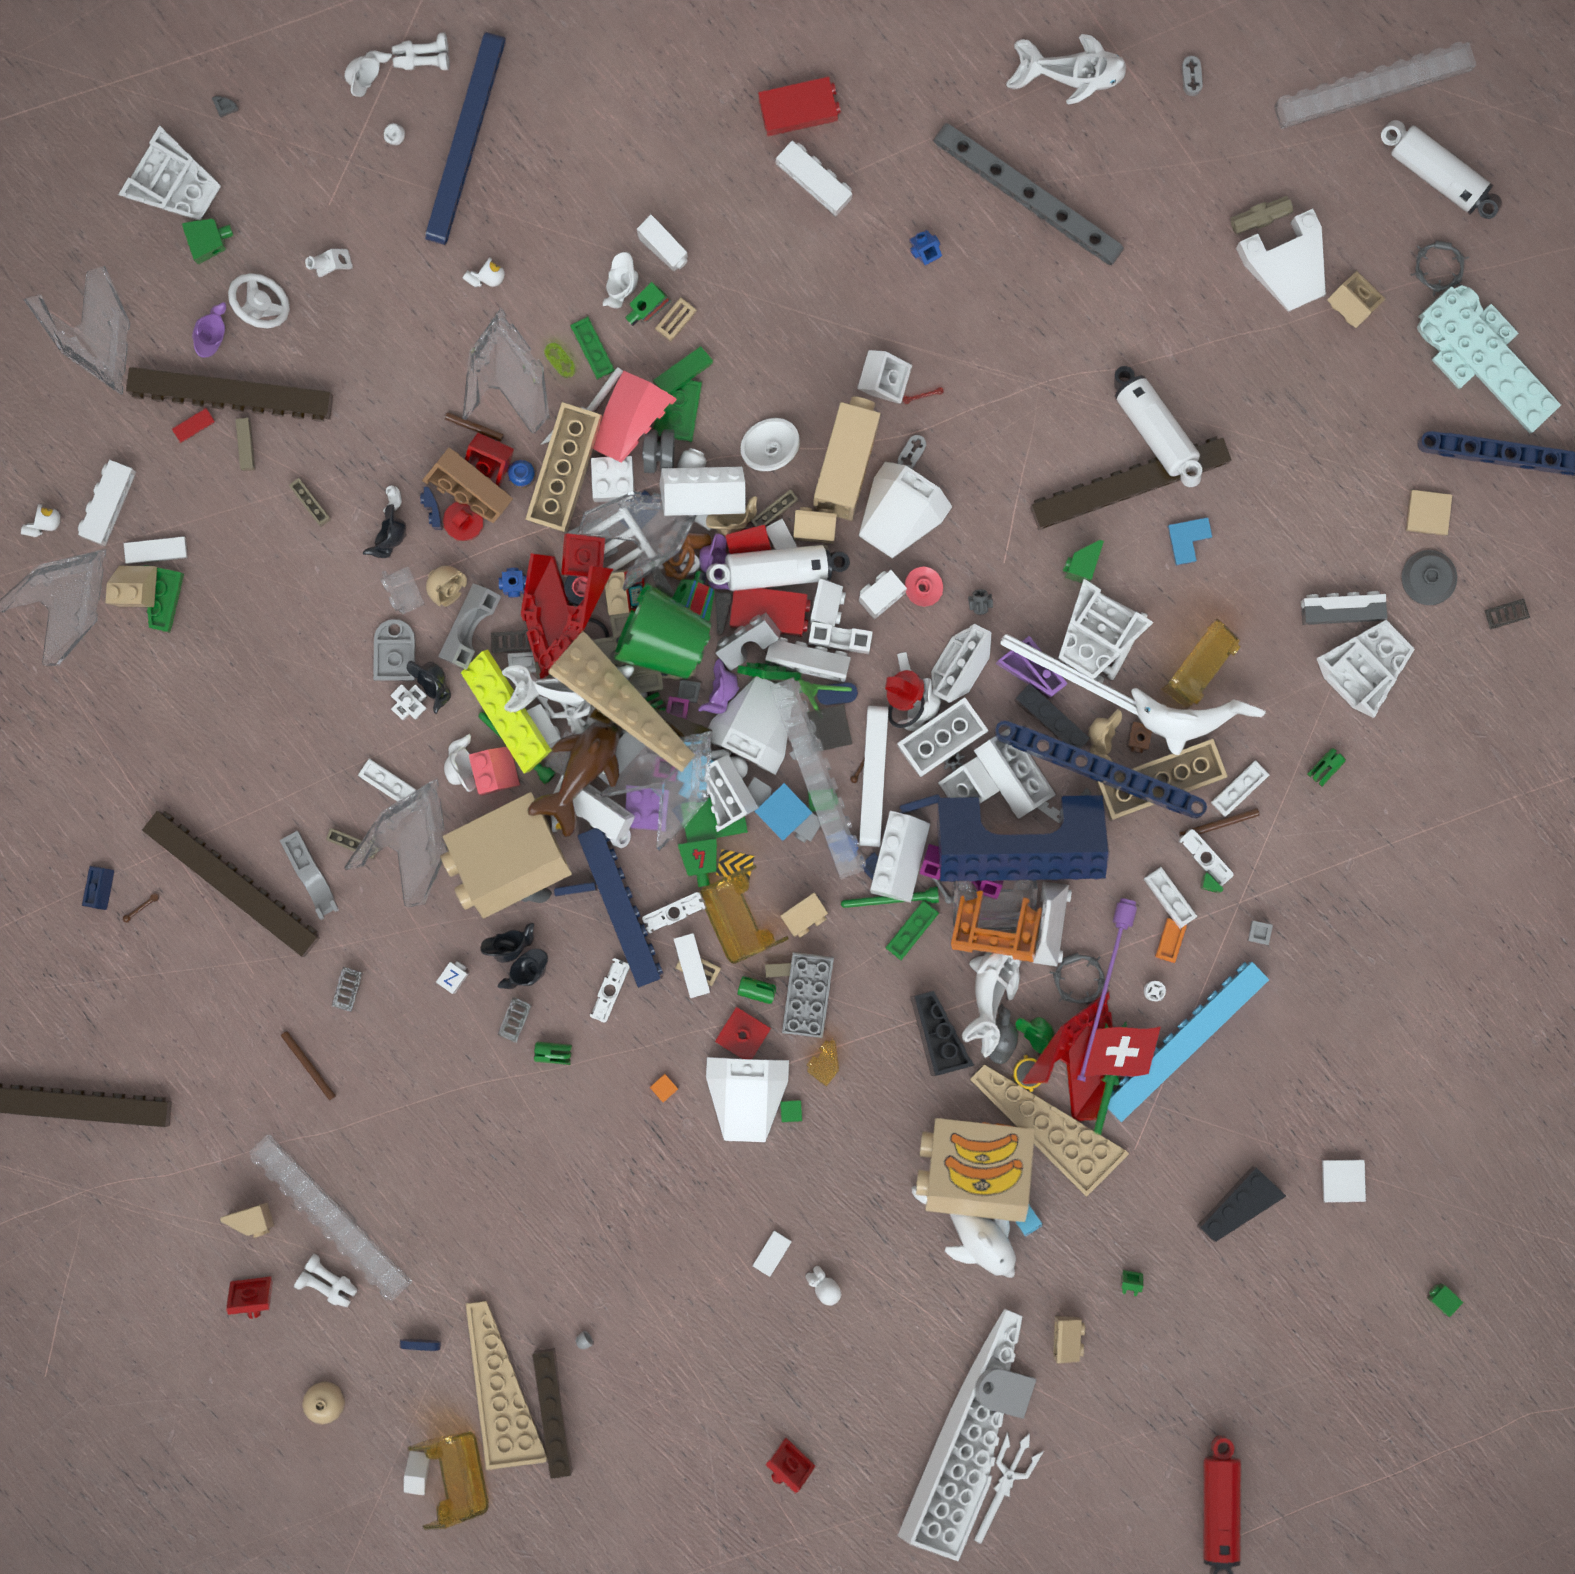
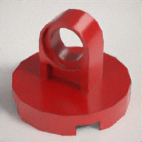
(462, 522)
(904, 690)

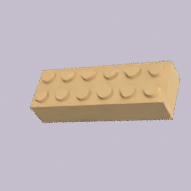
(564, 467)
(1188, 771)

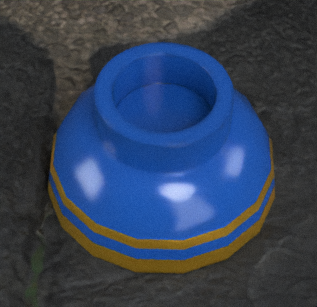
(521, 473)

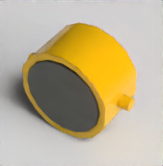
(1020, 1071)

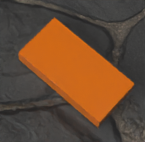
(1170, 941)

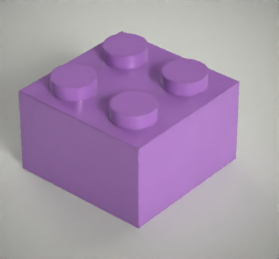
(645, 807)

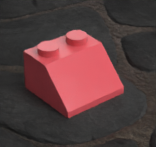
(494, 770)

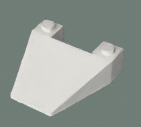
(1293, 269)
(1054, 900)

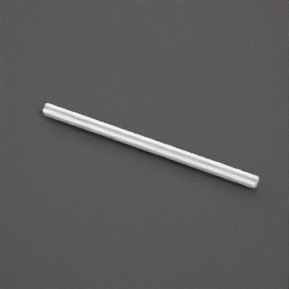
(1069, 673)

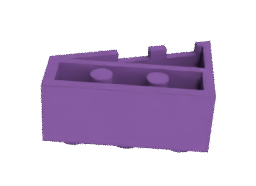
(1028, 671)

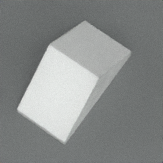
(416, 1473)

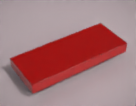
(193, 425)

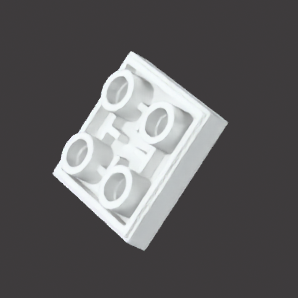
(1343, 1180)

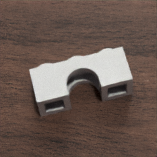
(838, 638)

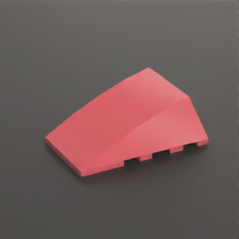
(629, 415)

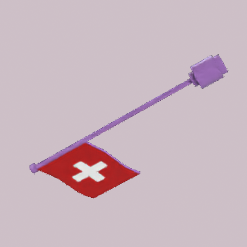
(1119, 1049)

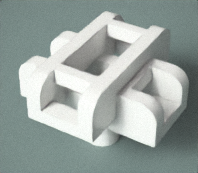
(408, 702)

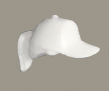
(364, 70)
(621, 280)
(931, 708)
(458, 765)

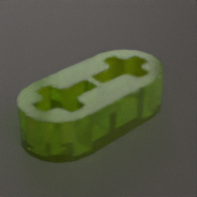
(556, 363)

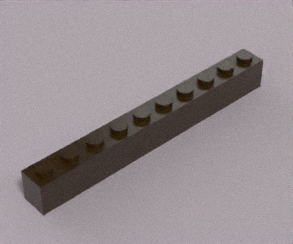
(229, 393)
(1120, 486)
(230, 883)
(85, 1106)

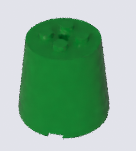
(663, 635)

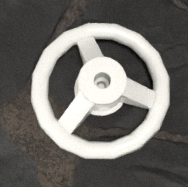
(258, 302)

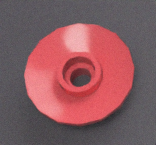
(929, 580)

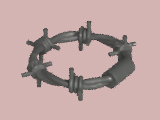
(1443, 246)
(1071, 959)

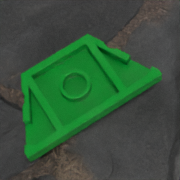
(766, 671)

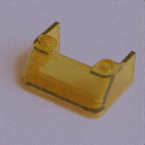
(1202, 664)
(733, 918)
(461, 1478)

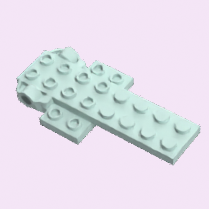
(1475, 344)

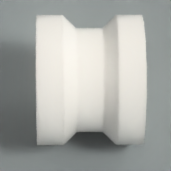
(695, 567)
(1159, 992)

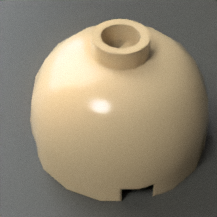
(444, 585)
(329, 1396)

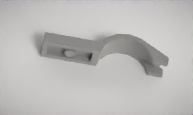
(309, 874)

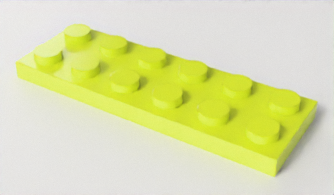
(516, 727)

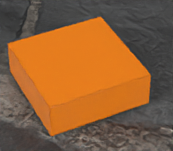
(664, 1088)

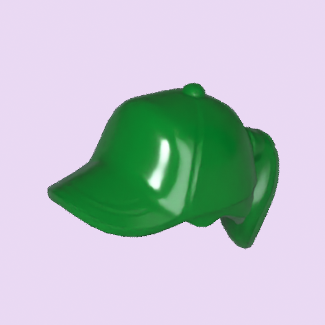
(1037, 1031)

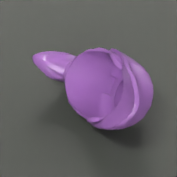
(209, 331)
(714, 554)
(724, 689)

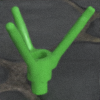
(811, 690)

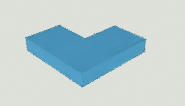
(1182, 538)

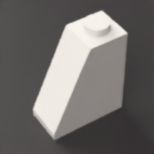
(662, 243)

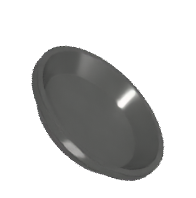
(1429, 577)

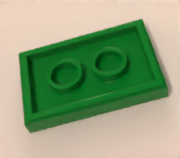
(682, 413)
(704, 824)

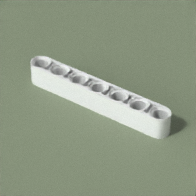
(873, 776)

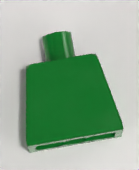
(206, 238)

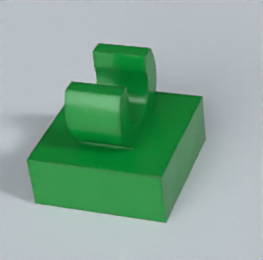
(1131, 1281)

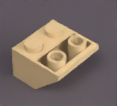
(814, 526)

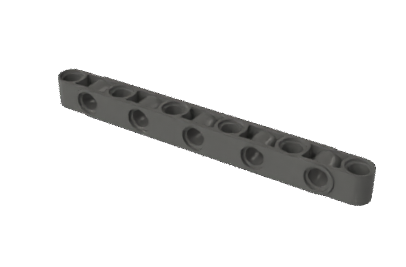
(1041, 204)

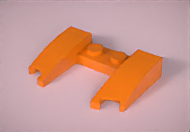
(970, 937)

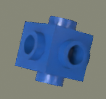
(925, 247)
(512, 590)

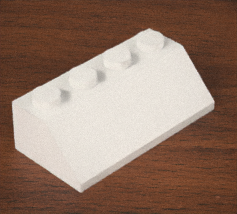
(702, 491)
(807, 660)
(942, 737)
(1015, 775)
(900, 857)

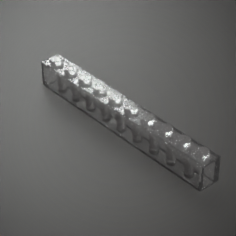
(1374, 85)
(817, 779)
(330, 1217)

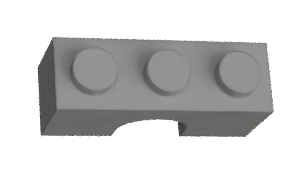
(759, 630)

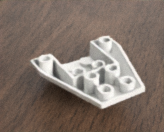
(901, 509)
(752, 727)
(746, 1095)

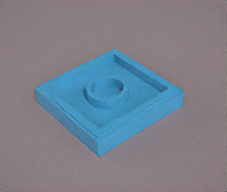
(783, 812)

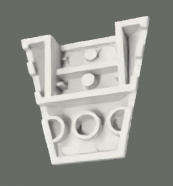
(171, 179)
(1098, 632)
(1367, 666)

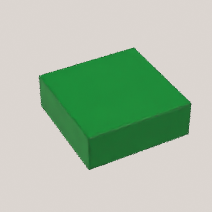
(791, 1111)

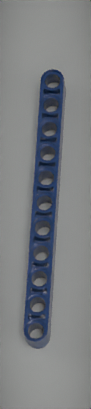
(465, 138)

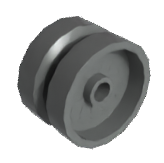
(658, 451)

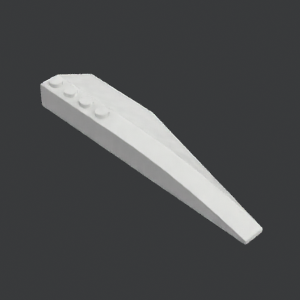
(962, 1456)

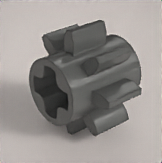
(980, 602)
(953, 764)

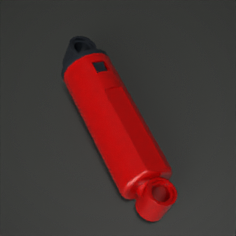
(1222, 1508)

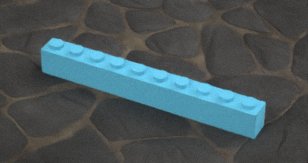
(1188, 1038)

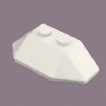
(961, 663)

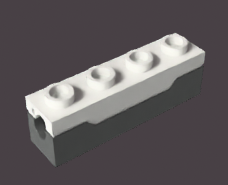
(1344, 608)

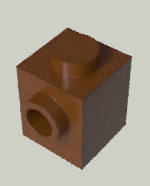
(1138, 737)

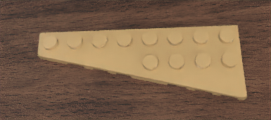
(601, 684)
(1066, 1142)
(504, 1415)

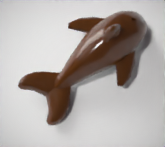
(589, 756)

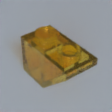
(826, 1064)

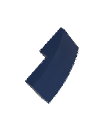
(430, 503)

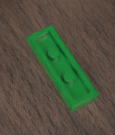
(592, 348)
(683, 371)
(912, 930)

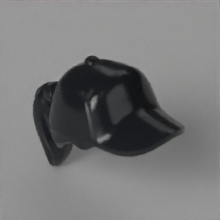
(390, 535)
(433, 681)
(508, 945)
(526, 969)

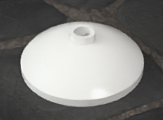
(768, 437)

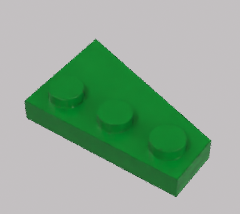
(166, 599)

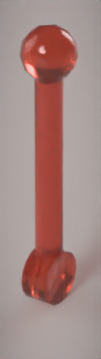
(906, 399)

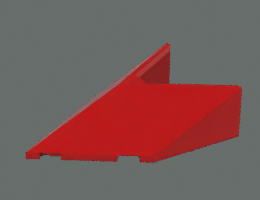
(547, 612)
(1070, 1047)

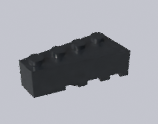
(938, 1036)
(1242, 1203)

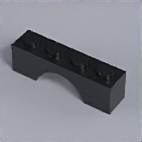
(1044, 711)

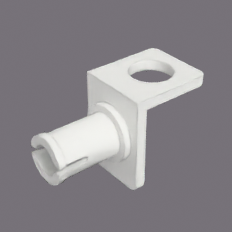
(328, 261)

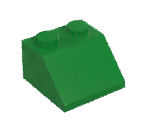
(1083, 563)

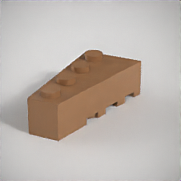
(468, 485)

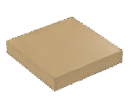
(1429, 512)

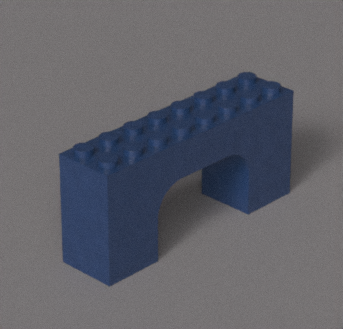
(976, 854)

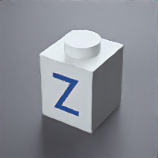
(453, 977)

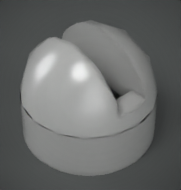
(584, 1340)

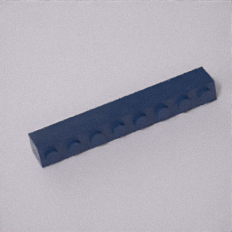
(619, 907)

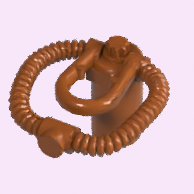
(692, 542)

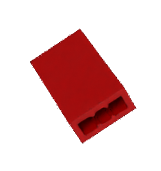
(799, 106)
(783, 607)

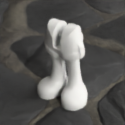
(408, 51)
(338, 1283)

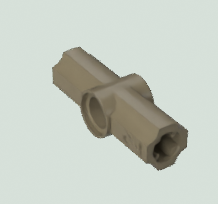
(1261, 215)

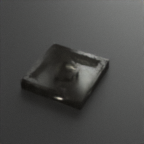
(831, 726)

